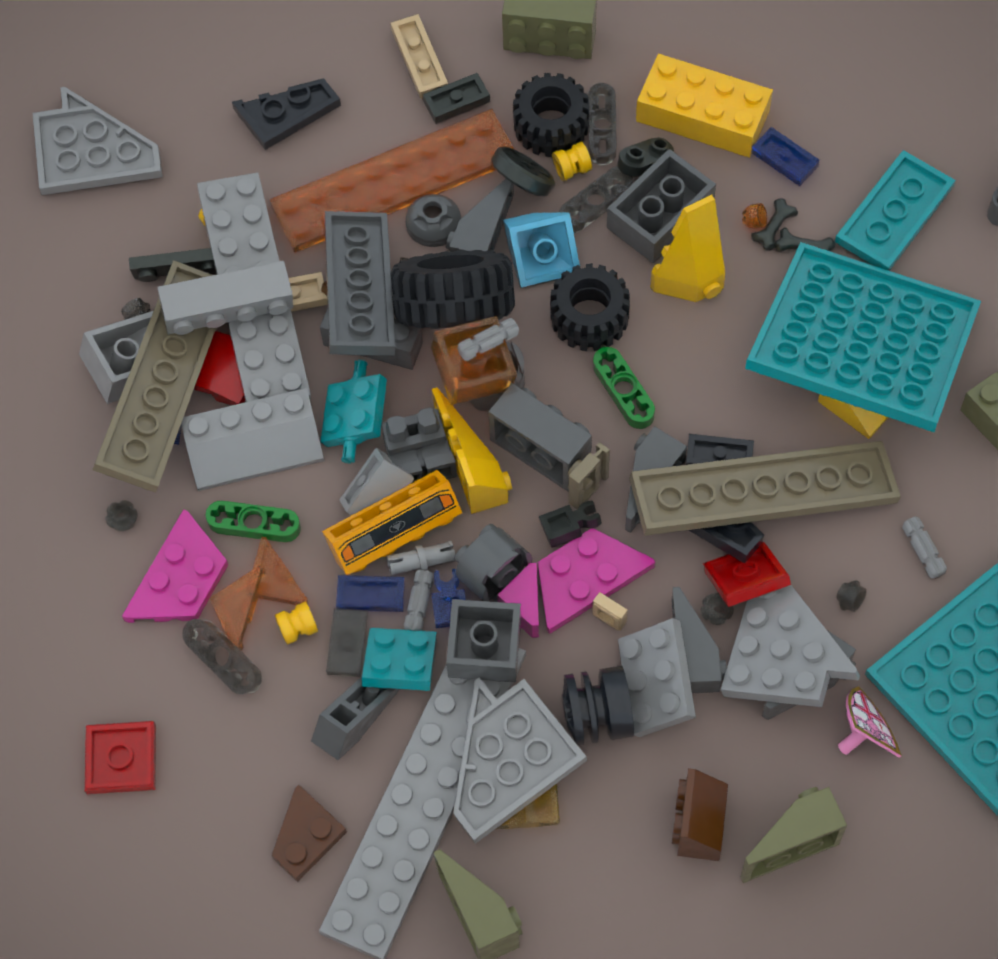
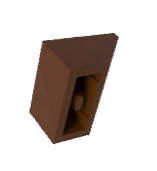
(702, 819)

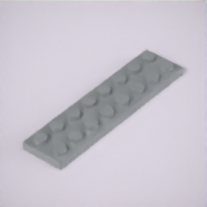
(241, 239)

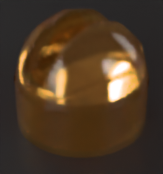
(755, 216)

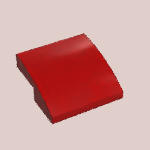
(220, 372)

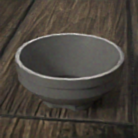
(432, 231)

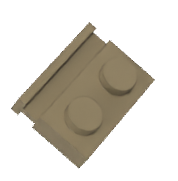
(586, 474)

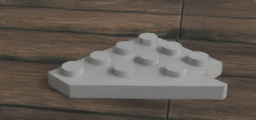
(509, 757)

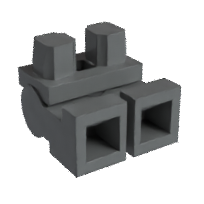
(419, 444)

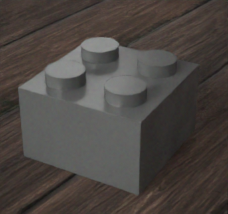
(484, 640)

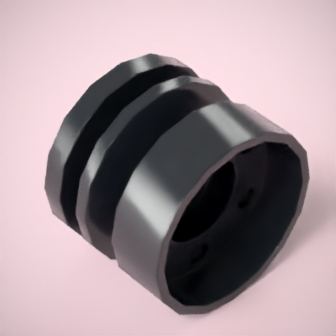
(598, 705)

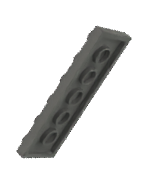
(359, 284)

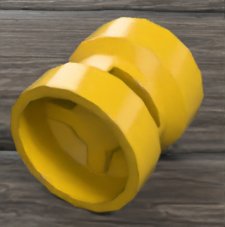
(572, 161)
(296, 623)

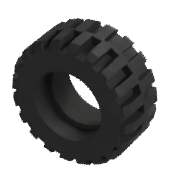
(452, 288)

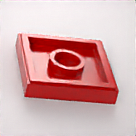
(748, 580)
(120, 757)

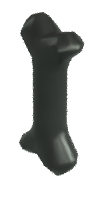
(767, 235)
(789, 241)

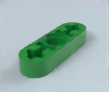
(623, 401)
(277, 515)

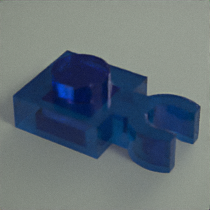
(443, 600)

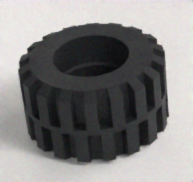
(545, 95)
(593, 285)

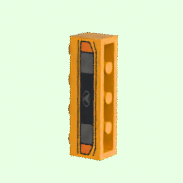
(392, 522)

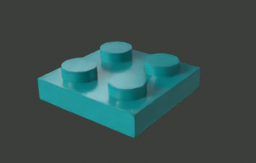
(399, 659)

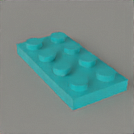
(895, 211)

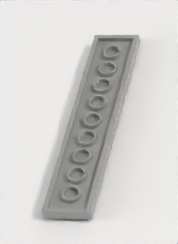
(406, 823)

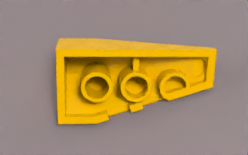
(694, 259)
(476, 467)

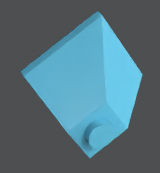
(541, 246)

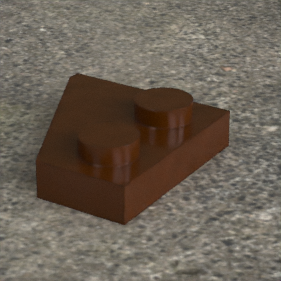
(305, 834)

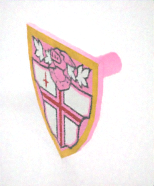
(866, 723)

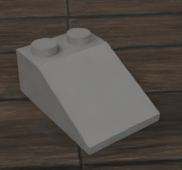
(111, 353)

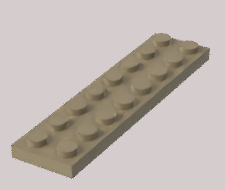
(154, 397)
(763, 487)

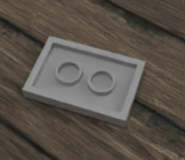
(657, 677)

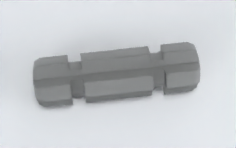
(488, 339)
(924, 547)
(418, 600)

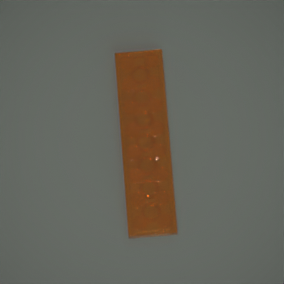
(393, 178)

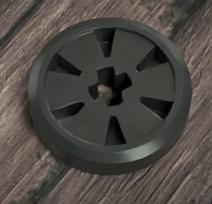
(523, 171)

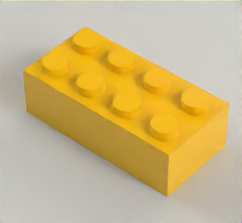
(703, 105)

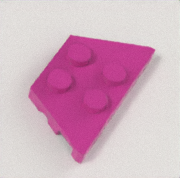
(581, 570)
(179, 577)

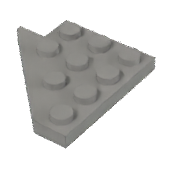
(89, 148)
(783, 653)

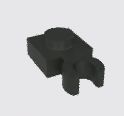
(565, 525)

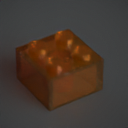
(479, 376)

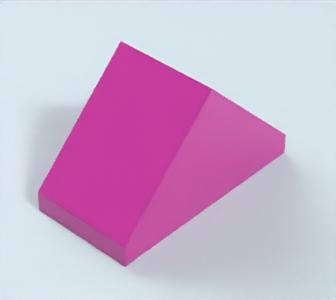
(524, 590)

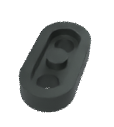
(639, 157)

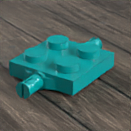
(353, 411)

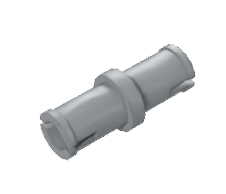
(421, 558)

